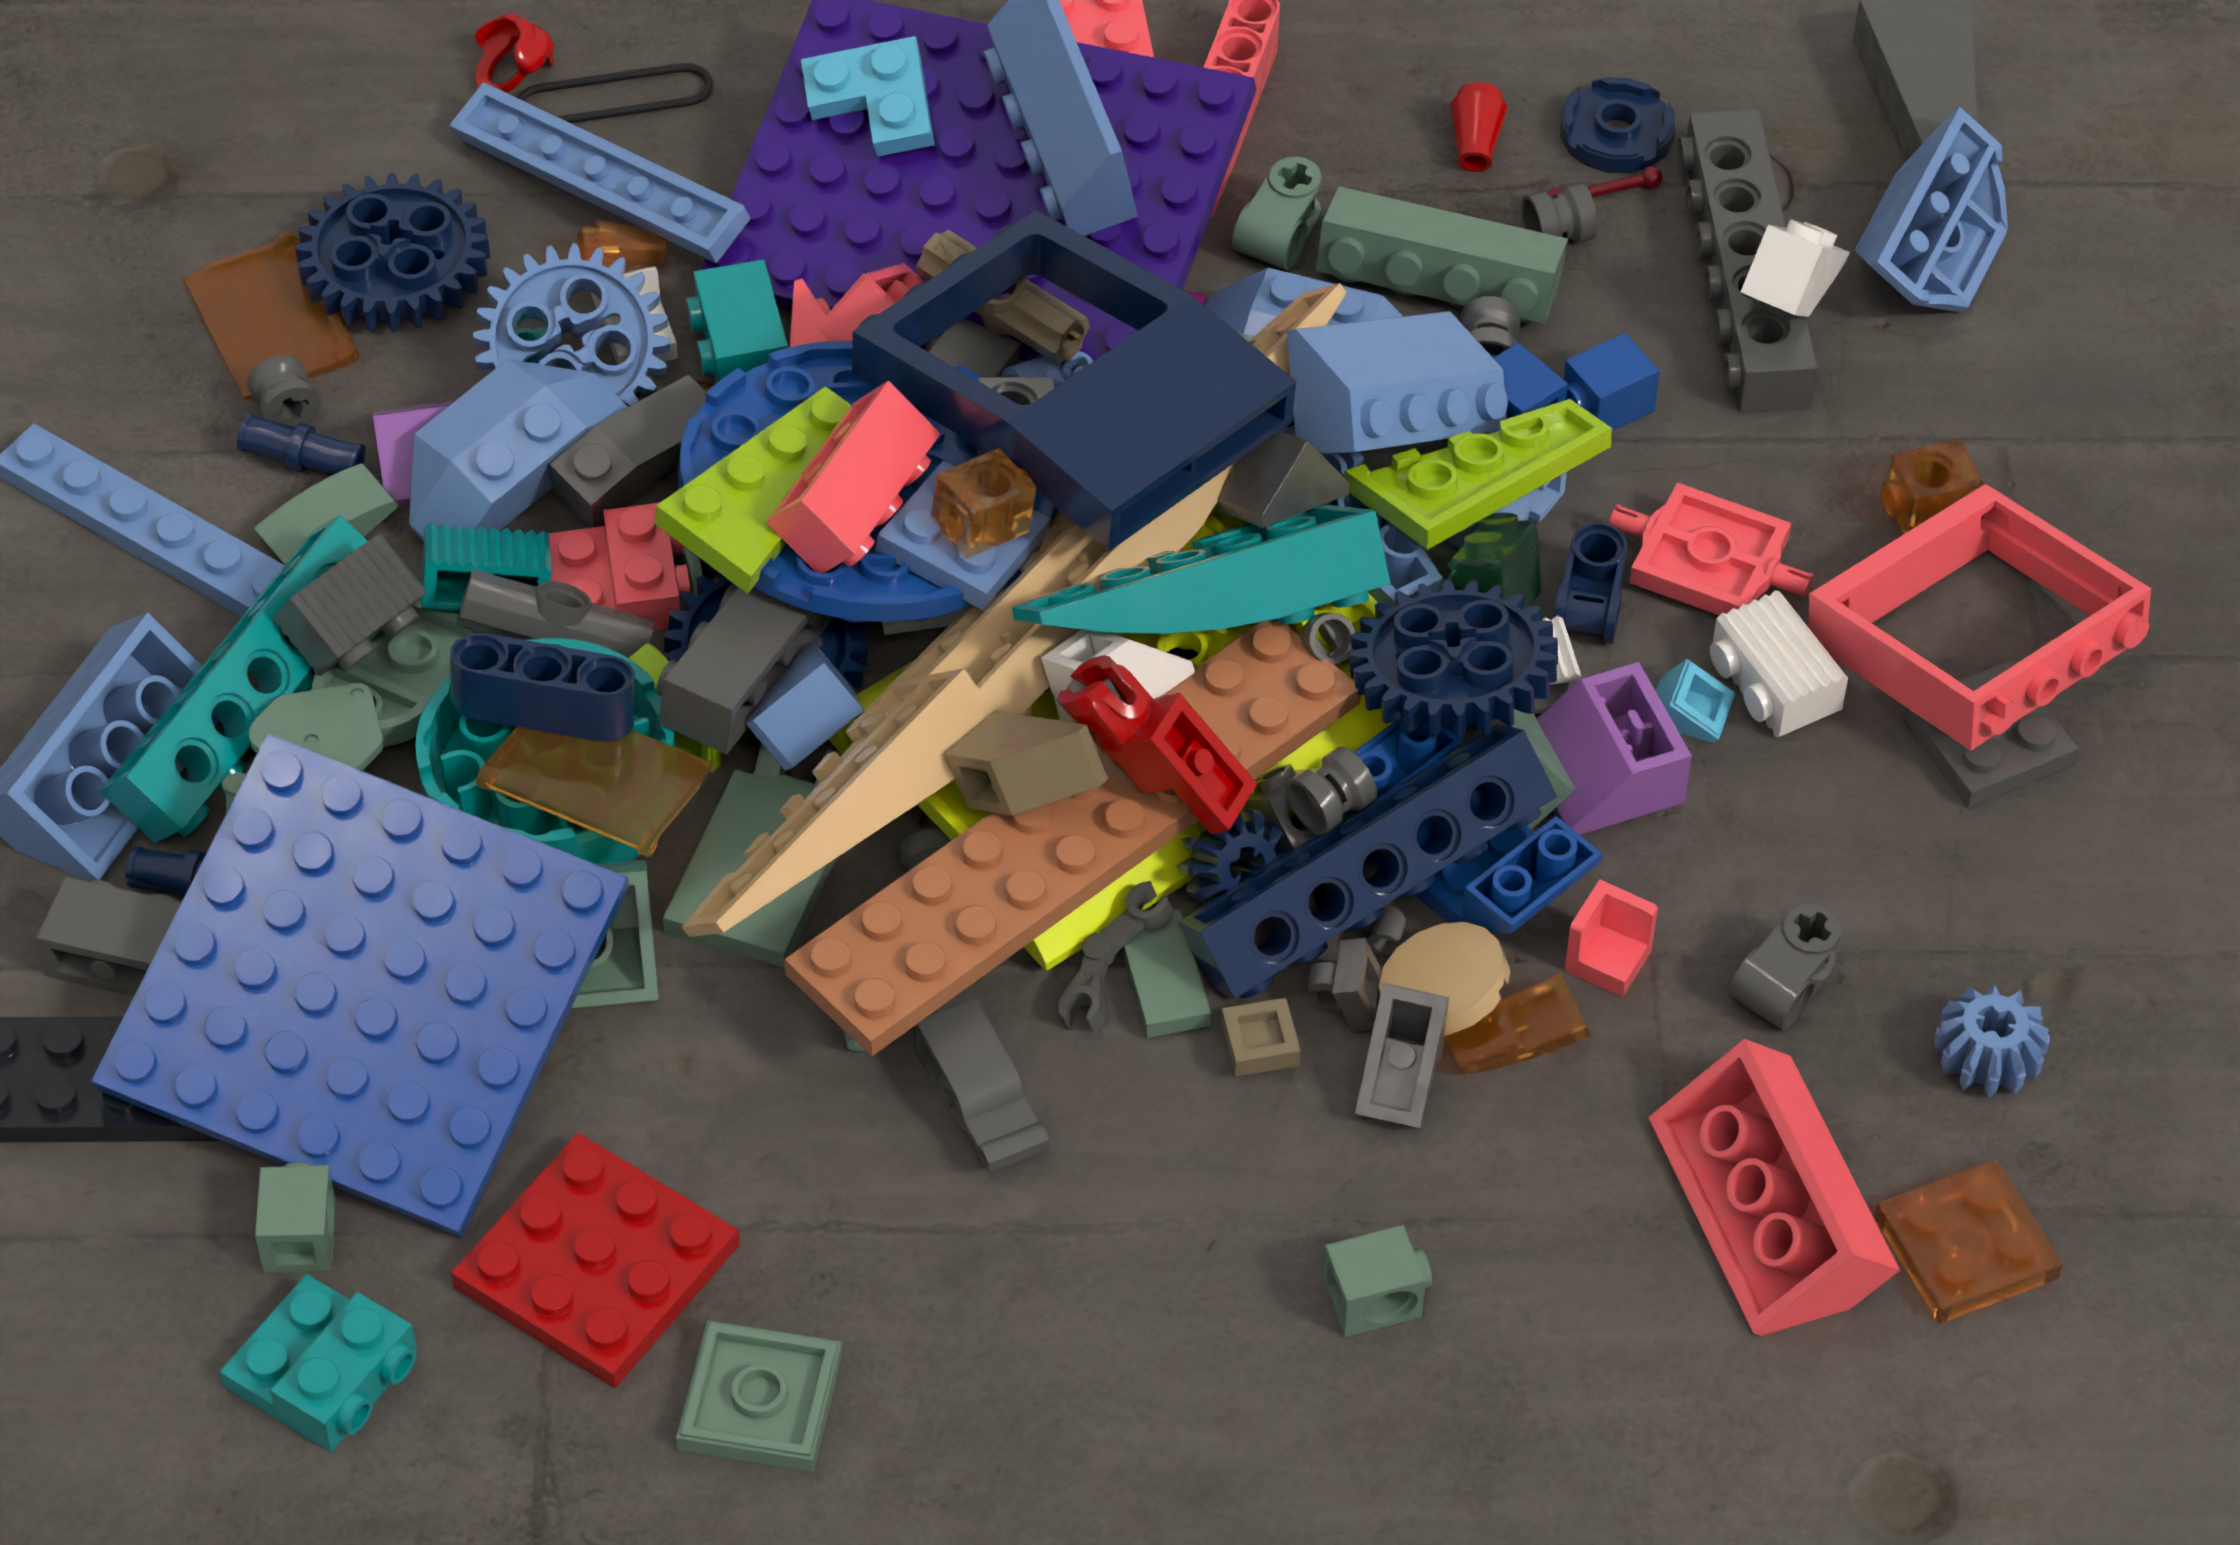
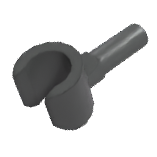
(1387, 932)

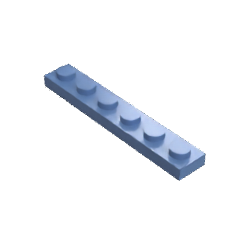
(600, 172)
(137, 519)

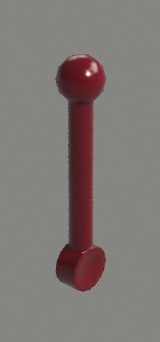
(1650, 178)

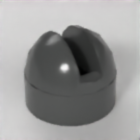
(1335, 631)

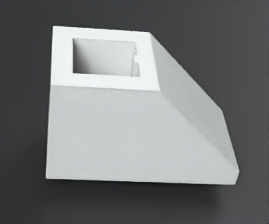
(1794, 267)
(1151, 667)

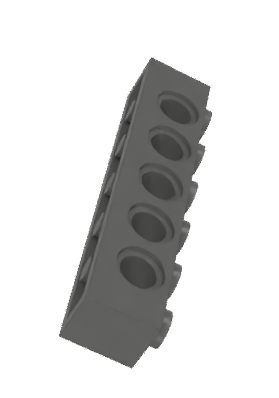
(1736, 199)

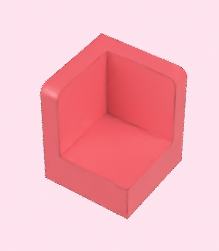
(1611, 938)

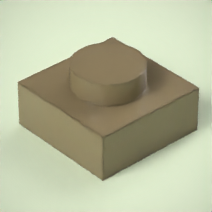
(1260, 1037)

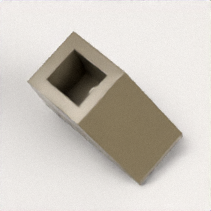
(1024, 763)

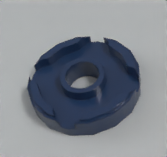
(1612, 148)

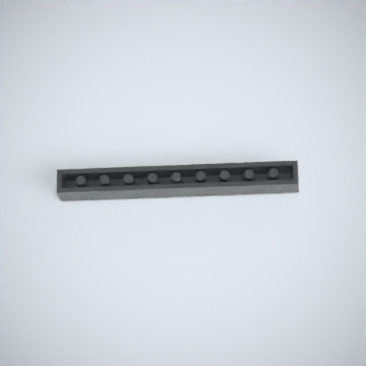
(756, 636)

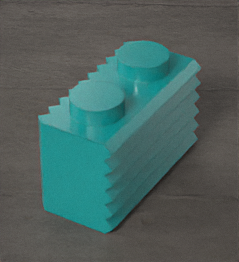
(454, 552)

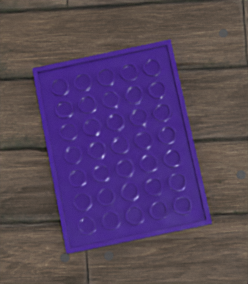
(837, 210)

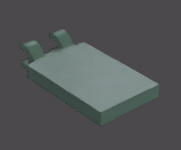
(745, 811)

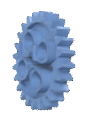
(544, 296)

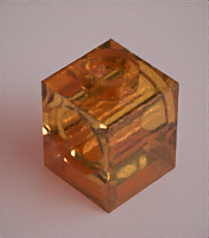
(1927, 482)
(983, 502)

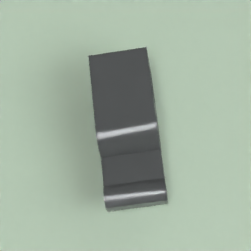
(979, 1085)

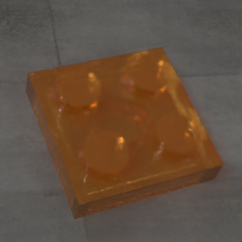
(1968, 1241)

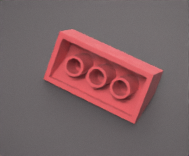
(1772, 1190)

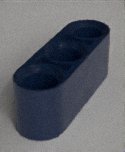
(542, 687)

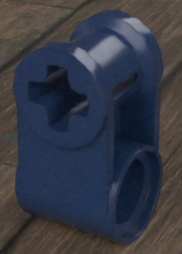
(1593, 581)

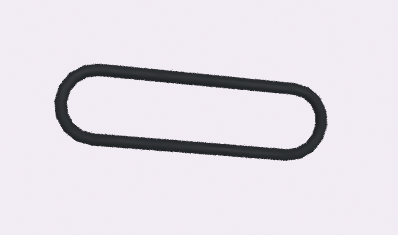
(624, 75)

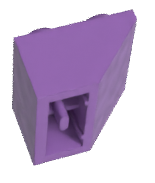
(1616, 750)

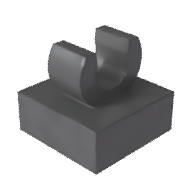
(1349, 984)

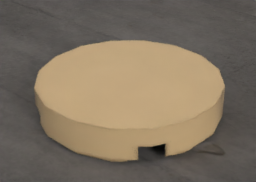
(1455, 963)

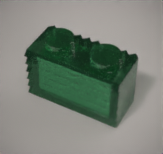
(1502, 554)

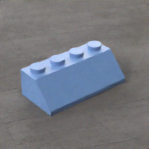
(1061, 115)
(1392, 383)
(80, 740)

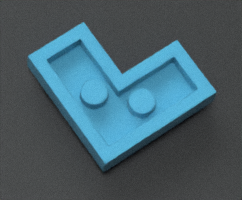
(878, 78)

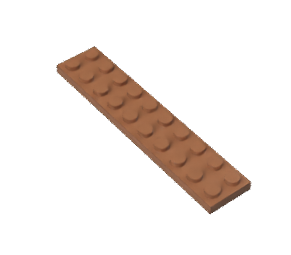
(1029, 870)

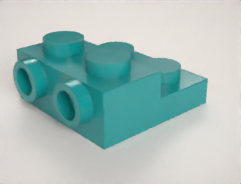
(322, 1361)

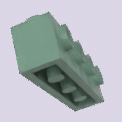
(1439, 253)

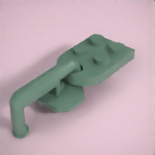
(370, 705)

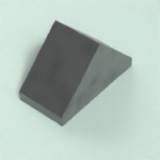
(1280, 482)

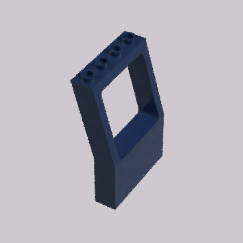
(1122, 431)

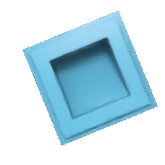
(1695, 701)

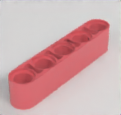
(1246, 47)

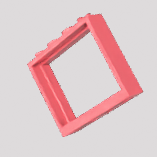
(1981, 521)

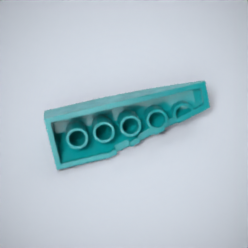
(1231, 578)

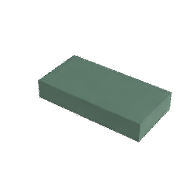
(1166, 981)

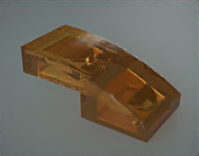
(1521, 1028)

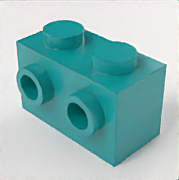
(736, 317)

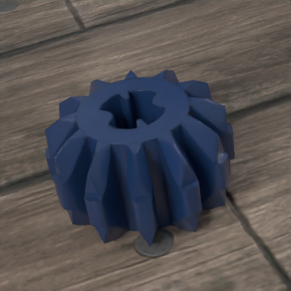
(1230, 856)

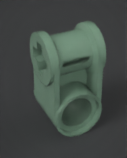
(1280, 214)

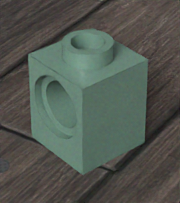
(295, 1218)
(1375, 1280)

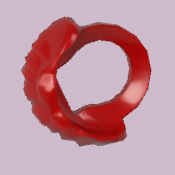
(498, 38)

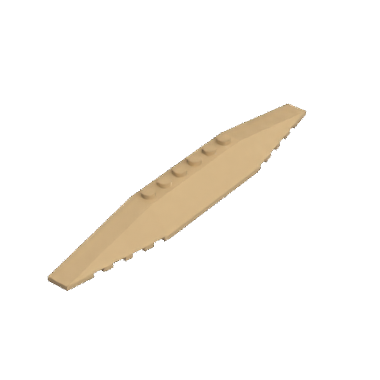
(956, 683)

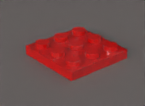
(596, 1259)

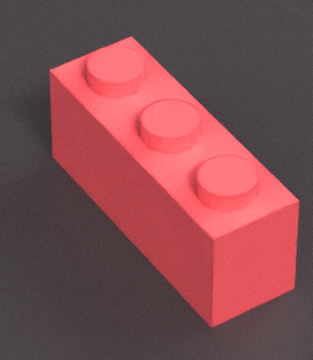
(855, 480)

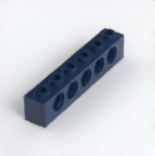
(1225, 927)

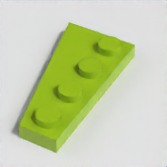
(1479, 473)
(727, 506)

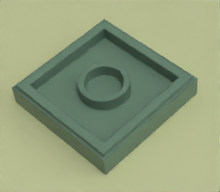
(759, 1396)

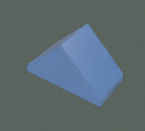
(804, 708)

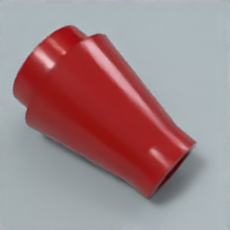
(1477, 122)

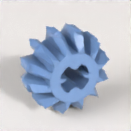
(1991, 1040)

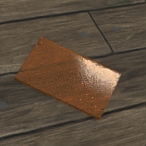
(263, 311)
(614, 787)

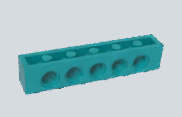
(147, 781)

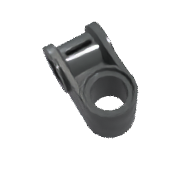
(1789, 965)

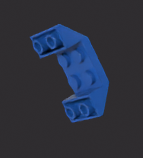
(1517, 870)

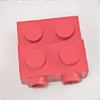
(623, 564)

